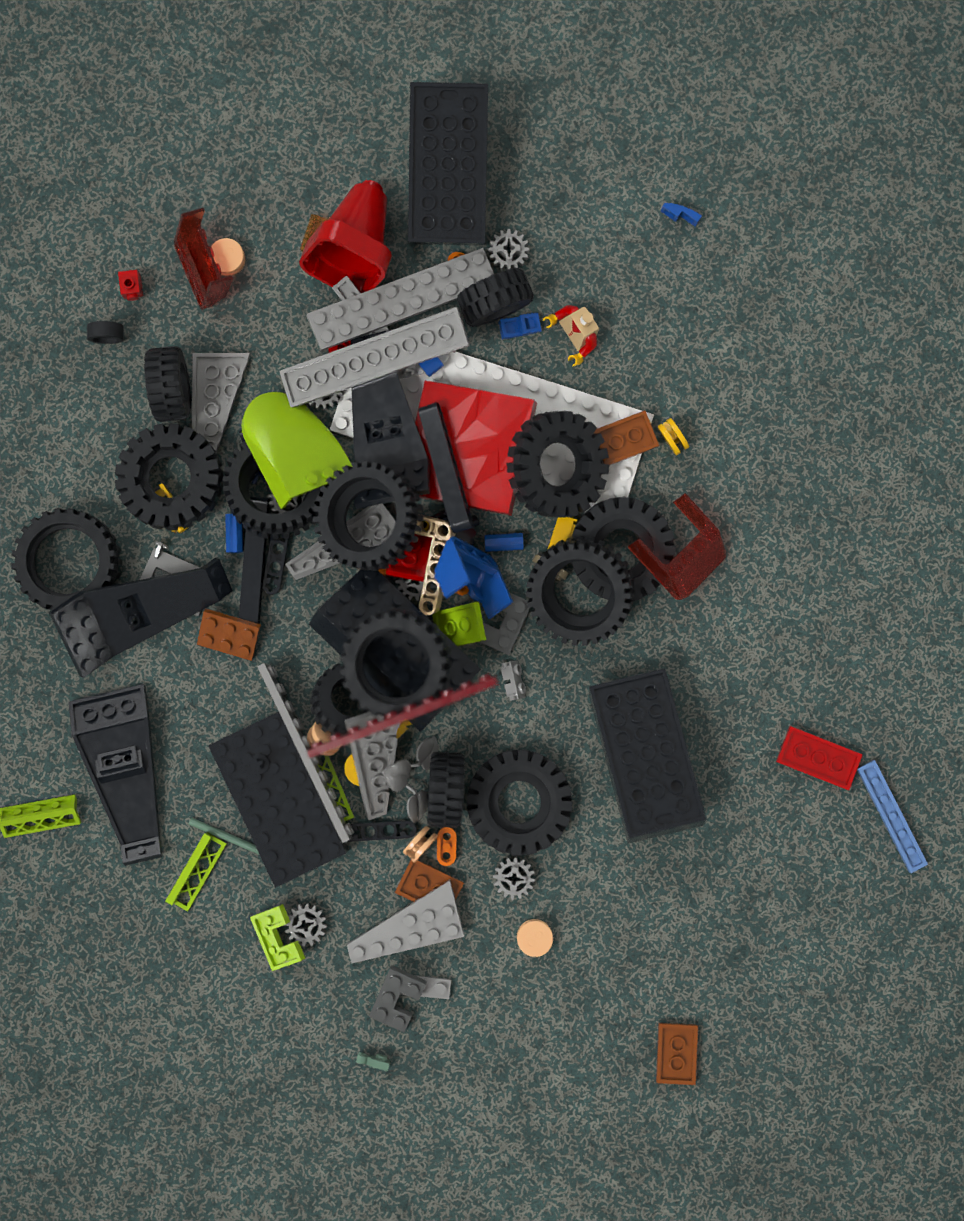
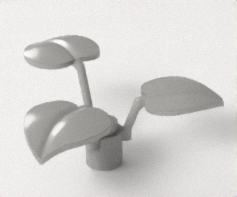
(398, 775)

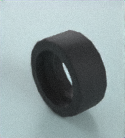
(105, 332)

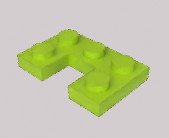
(276, 953)

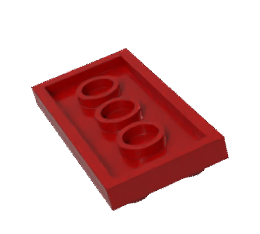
(819, 758)

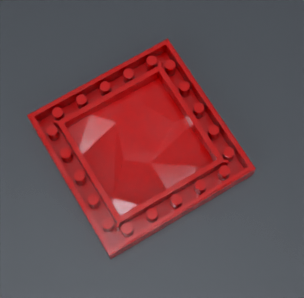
(480, 436)

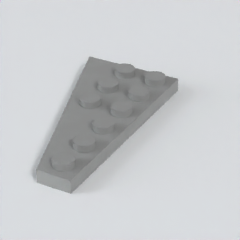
(214, 391)
(367, 528)
(371, 757)
(419, 924)

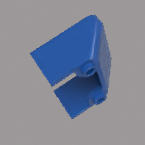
(470, 567)

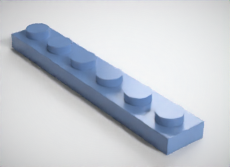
(892, 816)

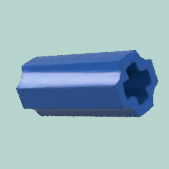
(234, 535)
(503, 542)

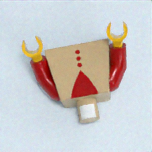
(579, 327)

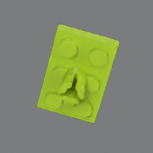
(461, 623)

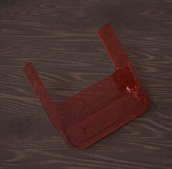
(199, 261)
(693, 562)

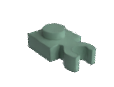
(379, 1061)

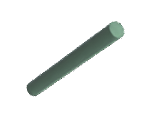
(223, 835)

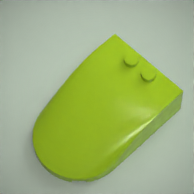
(290, 446)

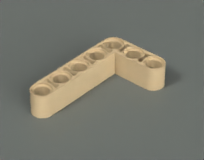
(437, 538)

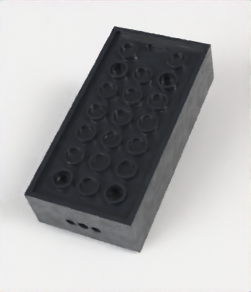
(447, 163)
(395, 659)
(646, 756)
(277, 799)

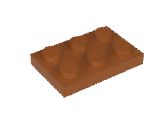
(627, 438)
(228, 634)
(421, 879)
(676, 1053)

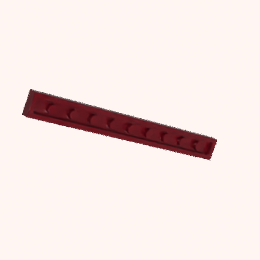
(409, 712)

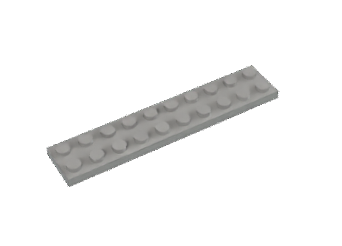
(397, 300)
(375, 357)
(294, 727)

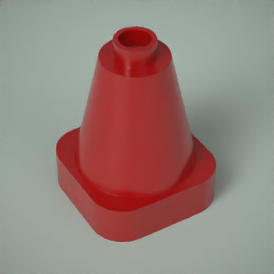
(351, 240)

